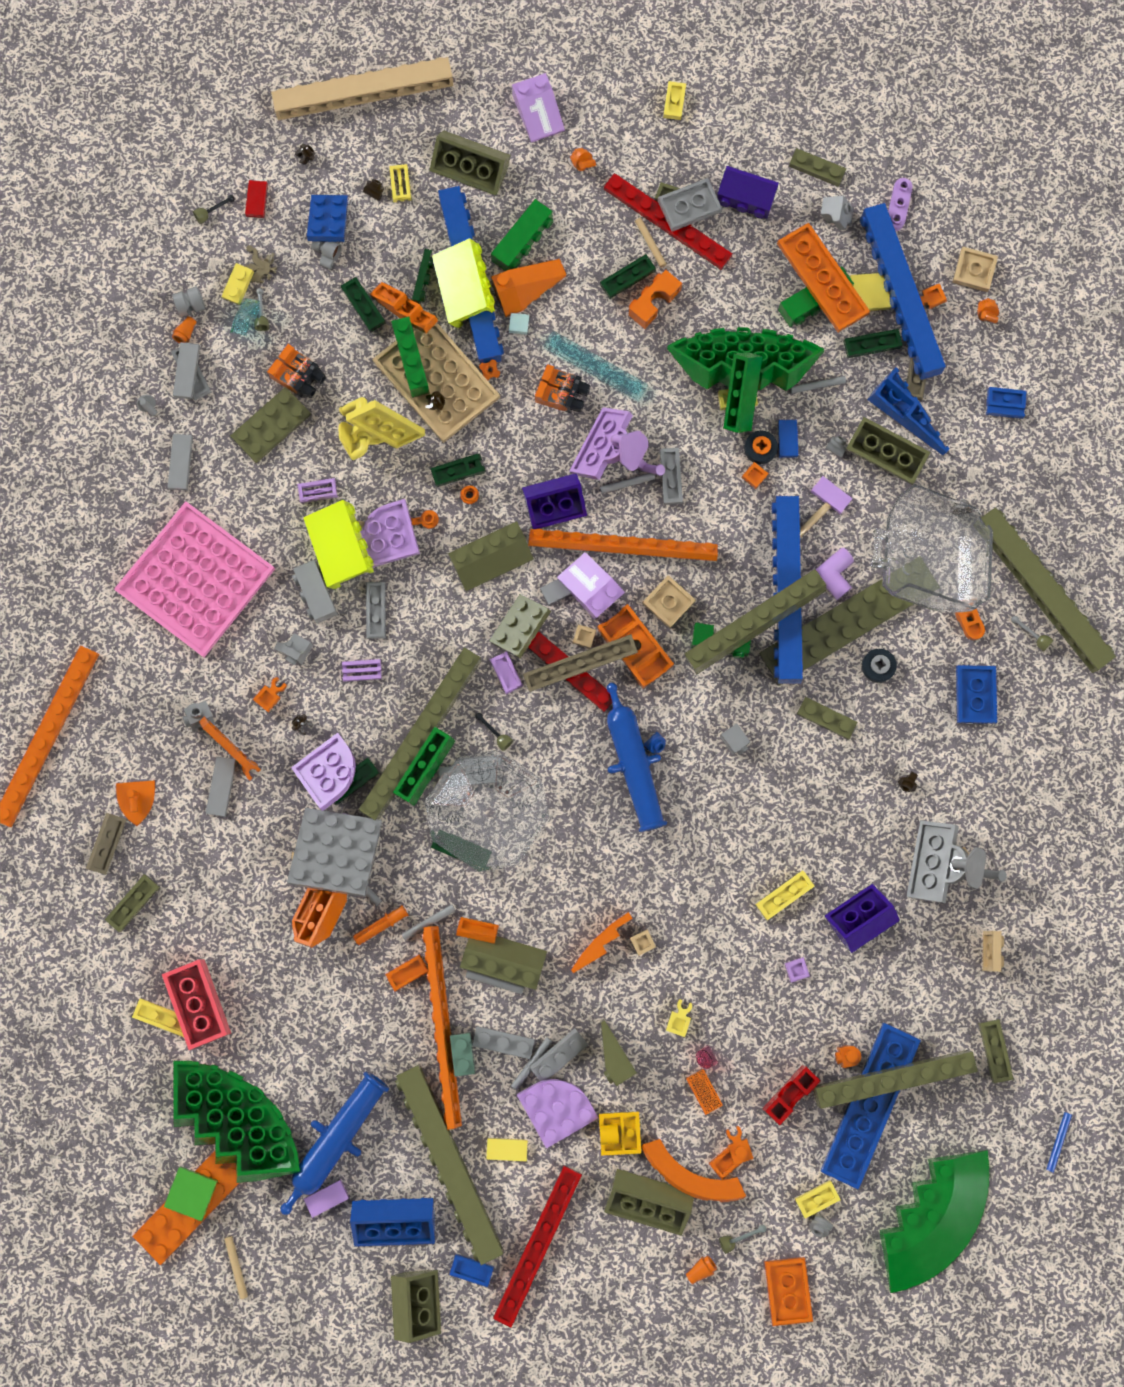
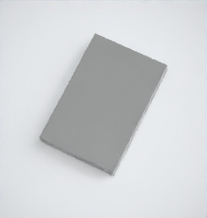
(689, 204)

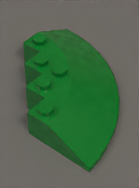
(710, 356)
(235, 1119)
(939, 1221)

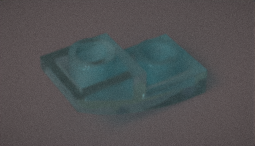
(247, 310)

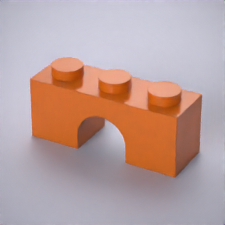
(664, 287)

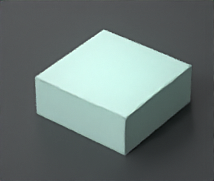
(519, 323)

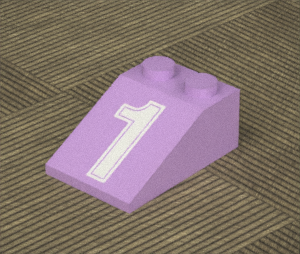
(537, 107)
(590, 585)

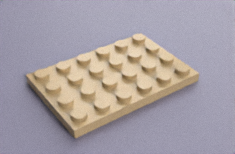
(446, 371)

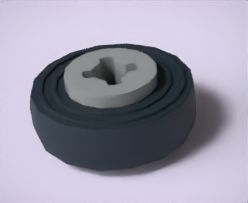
(874, 670)

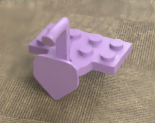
(611, 443)

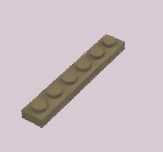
(580, 663)

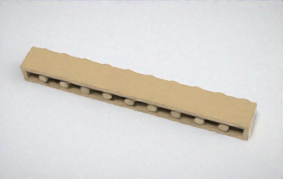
(362, 88)

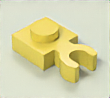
(679, 1022)

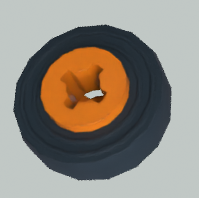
(758, 453)

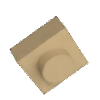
(584, 636)
(642, 942)

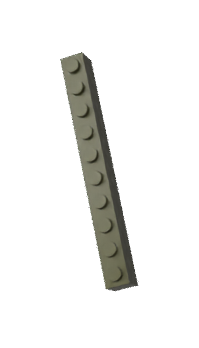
(1047, 593)
(431, 717)
(449, 1164)

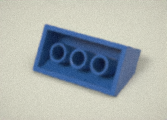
(393, 1222)

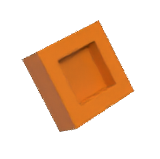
(755, 475)

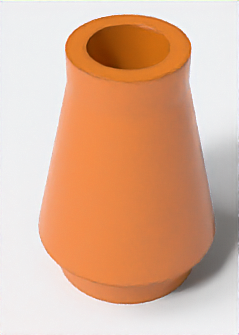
(184, 330)
(702, 1269)

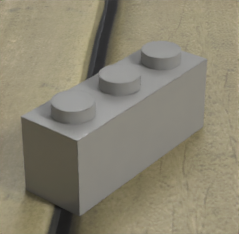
(314, 592)

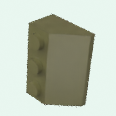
(415, 1305)

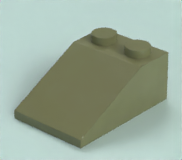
(615, 1060)

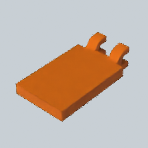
(234, 751)

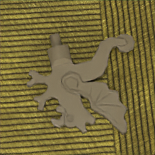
(260, 267)

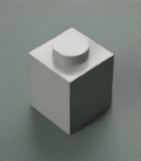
(735, 740)

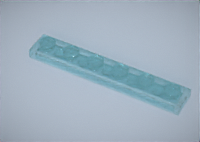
(595, 366)

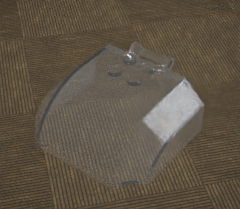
(935, 552)

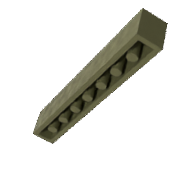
(755, 621)
(895, 1079)

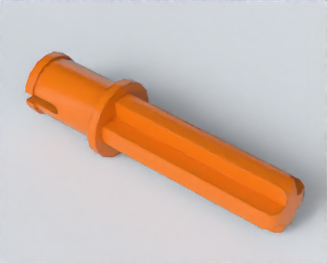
(380, 925)

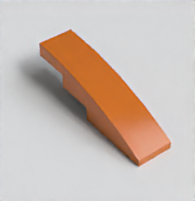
(401, 306)
(596, 949)

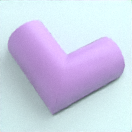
(831, 570)

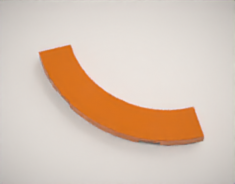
(688, 1182)

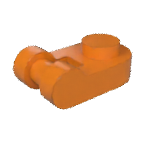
(973, 630)

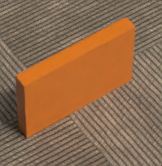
(788, 1291)

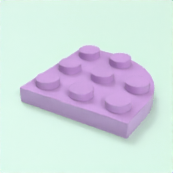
(390, 534)
(327, 771)
(556, 1109)

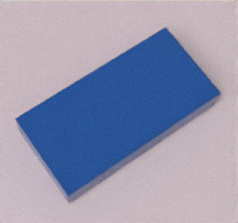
(787, 438)
(471, 1270)

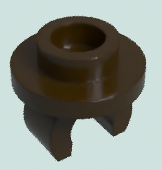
(307, 152)
(437, 401)
(298, 723)
(908, 783)

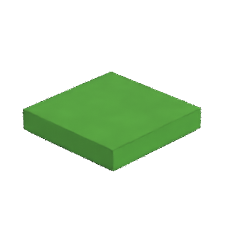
(190, 1193)

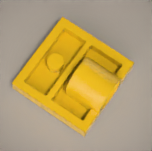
(620, 1133)

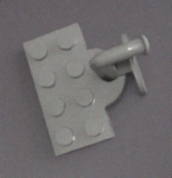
(937, 863)

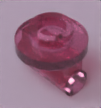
(706, 1058)

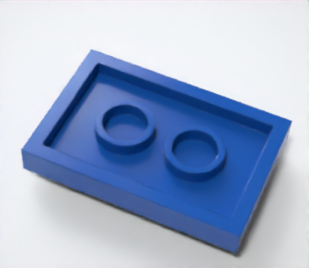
(327, 218)
(976, 694)

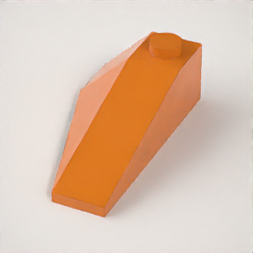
(523, 285)

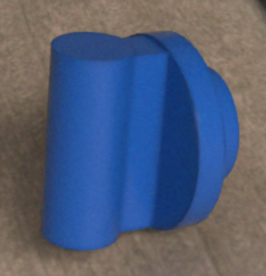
(655, 743)

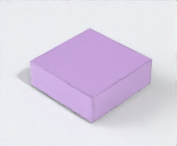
(797, 969)

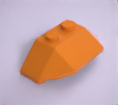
(317, 916)

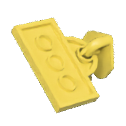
(374, 425)

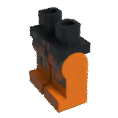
(296, 372)
(561, 390)

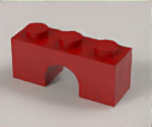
(782, 1103)

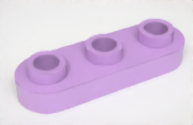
(903, 195)

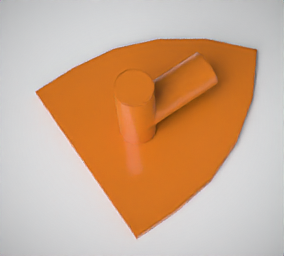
(135, 799)

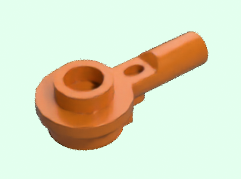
(428, 519)

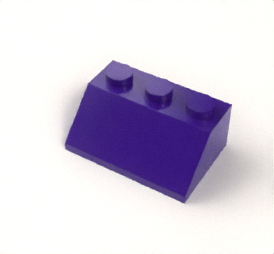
(747, 192)
(554, 501)
(862, 918)

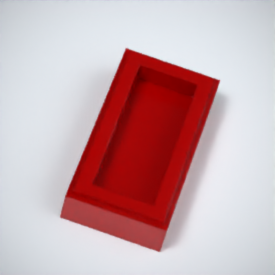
(256, 199)

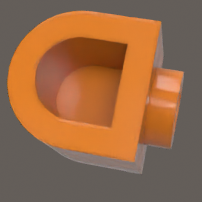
(847, 1056)

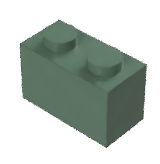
(462, 1054)

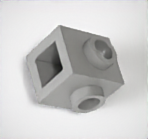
(195, 713)

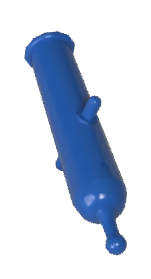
(634, 763)
(335, 1139)

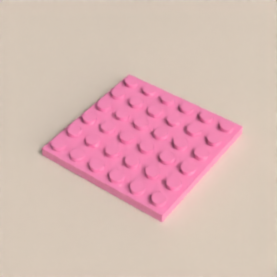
(194, 579)

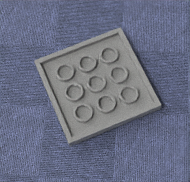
(335, 852)

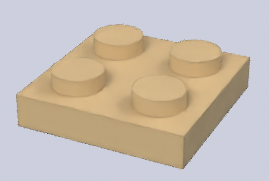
(975, 269)
(669, 601)
(992, 945)

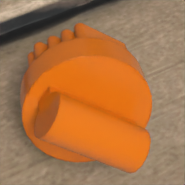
(582, 159)
(988, 310)

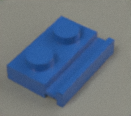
(1006, 402)

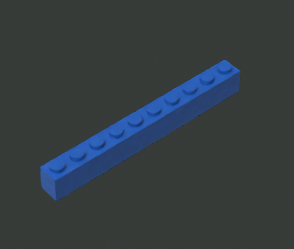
(458, 230)
(902, 291)
(788, 570)

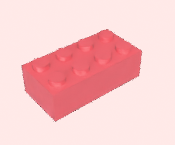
(196, 1004)

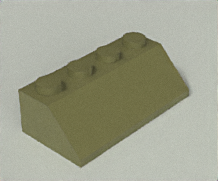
(469, 162)
(888, 450)
(491, 556)
(505, 961)
(649, 1202)

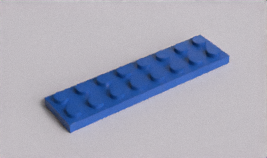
(867, 1117)

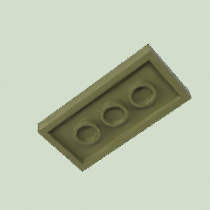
(270, 425)

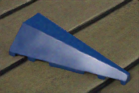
(898, 403)

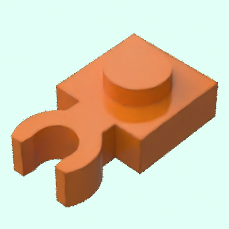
(933, 296)
(268, 697)
(739, 1149)

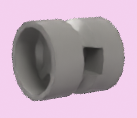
(188, 301)

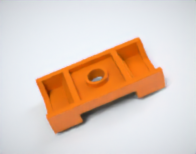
(650, 660)

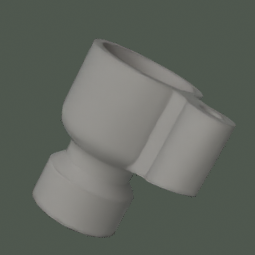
(329, 250)

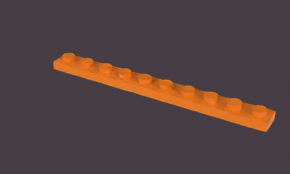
(623, 545)
(46, 735)
(440, 1017)

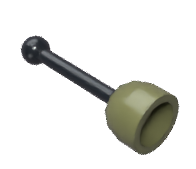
(202, 214)
(503, 741)

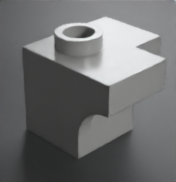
(837, 211)
(295, 649)

